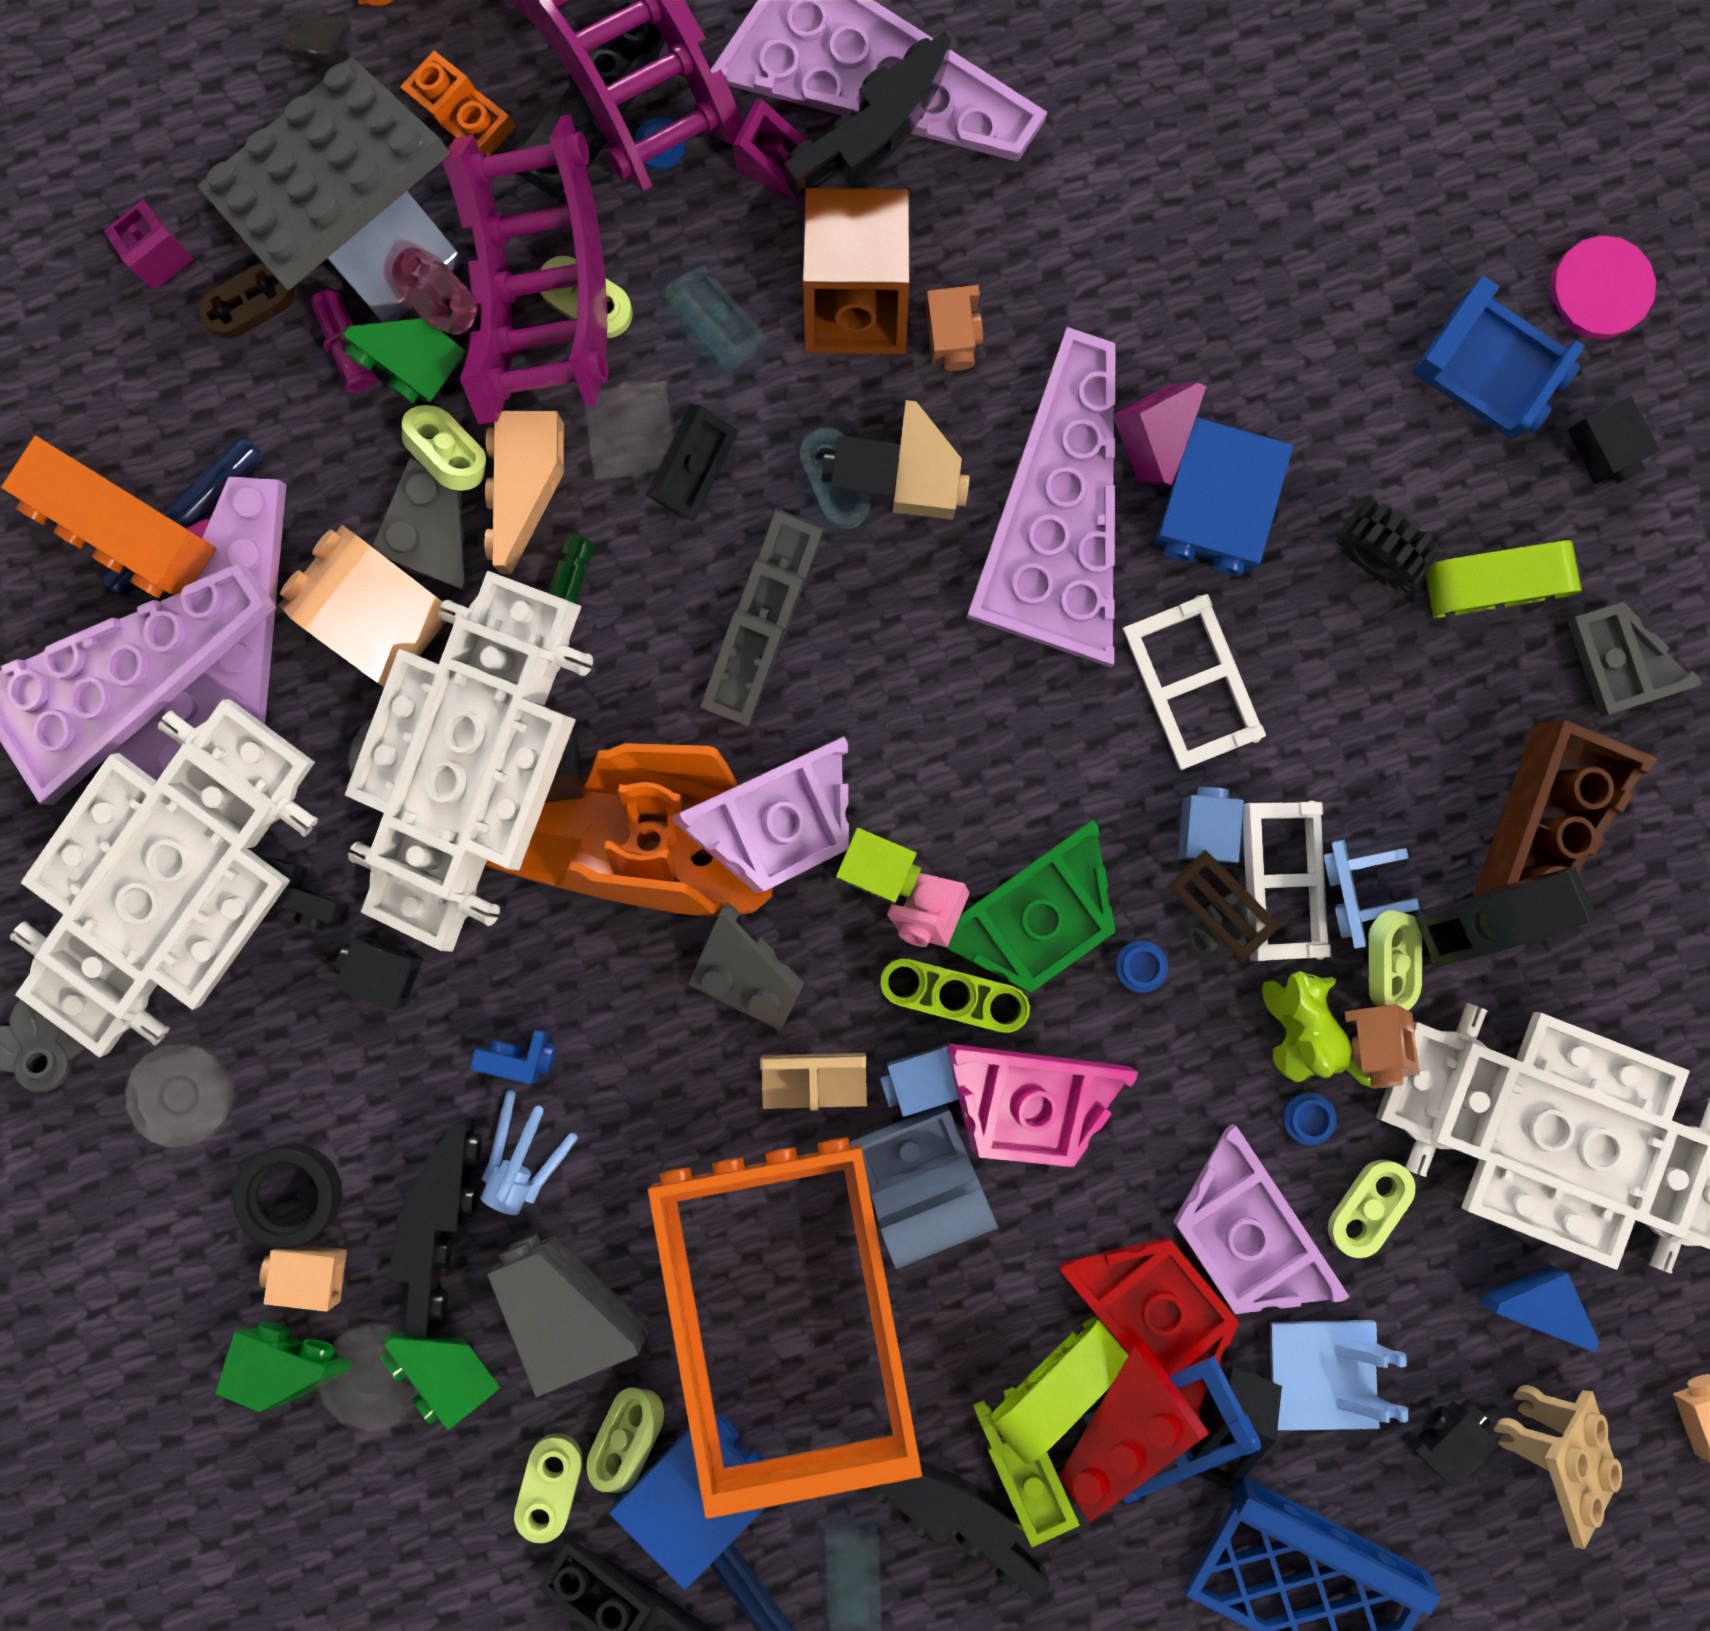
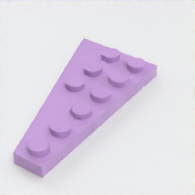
(106, 682)

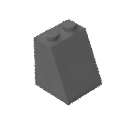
(561, 1314)

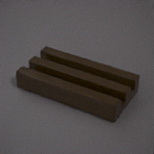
(1255, 939)

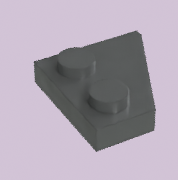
(1625, 660)
(745, 973)

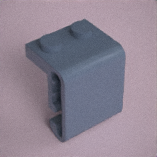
(370, 254)
(924, 1186)

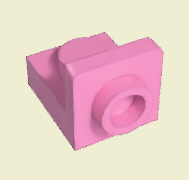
(930, 911)

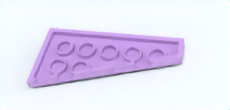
(826, 48)
(1057, 531)
(247, 533)

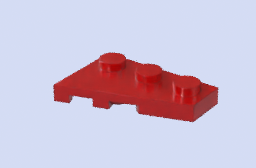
(1131, 1436)

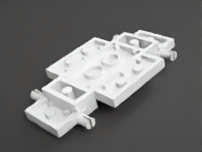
(463, 758)
(160, 877)
(1564, 1135)

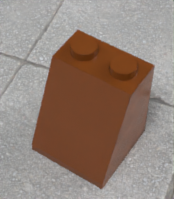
(856, 271)

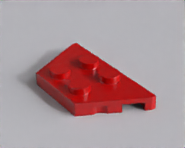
(1159, 1299)

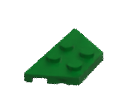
(1041, 915)

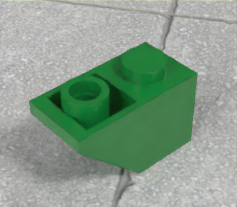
(408, 352)
(274, 1369)
(443, 1372)

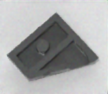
(424, 528)

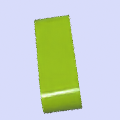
(1503, 577)
(977, 1006)
(1059, 1391)

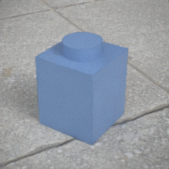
(1212, 824)
(920, 1081)

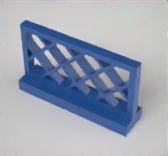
(1320, 1540)

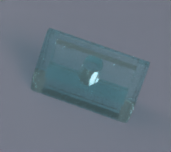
(711, 320)
(853, 1576)

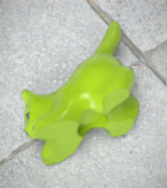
(1313, 1038)

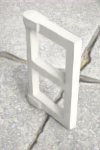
(1203, 607)
(1314, 880)

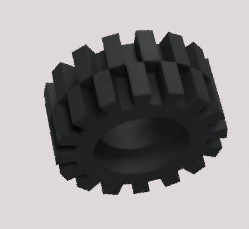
(1388, 545)

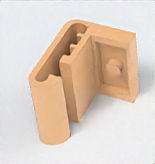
(361, 604)

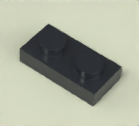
(692, 462)

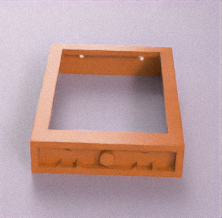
(806, 1473)

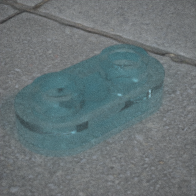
(812, 444)

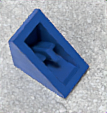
(1546, 1303)

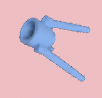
(510, 1183)

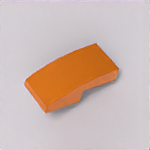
(455, 104)

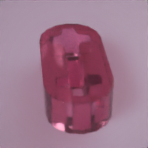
(427, 298)

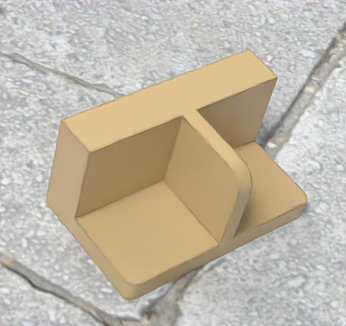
(814, 1080)

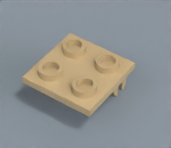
(1578, 1462)

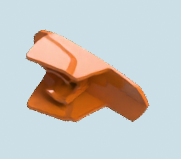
(623, 837)

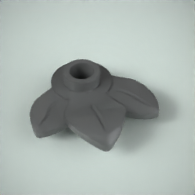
(32, 1038)

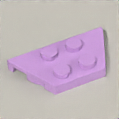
(776, 820)
(1251, 1235)

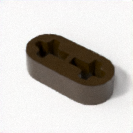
(252, 311)

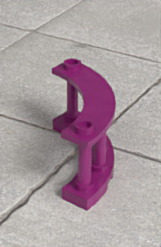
(715, 106)
(487, 368)

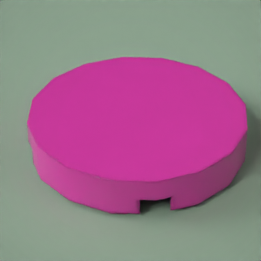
(1602, 287)

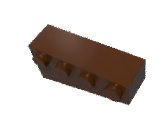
(1561, 802)

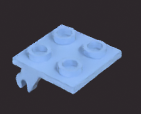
(1348, 914)
(1331, 1375)

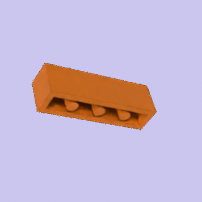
(108, 518)

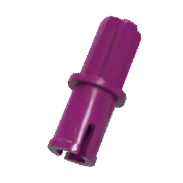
(333, 320)

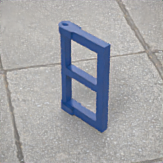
(1238, 1423)

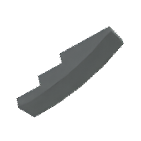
(762, 617)

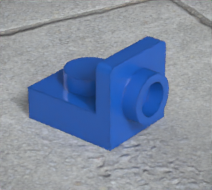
(506, 1061)

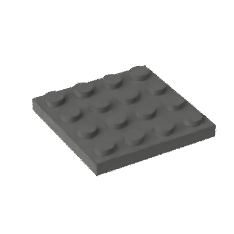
(322, 171)

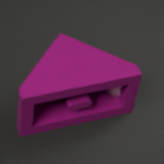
(765, 147)
(147, 245)
(1158, 431)

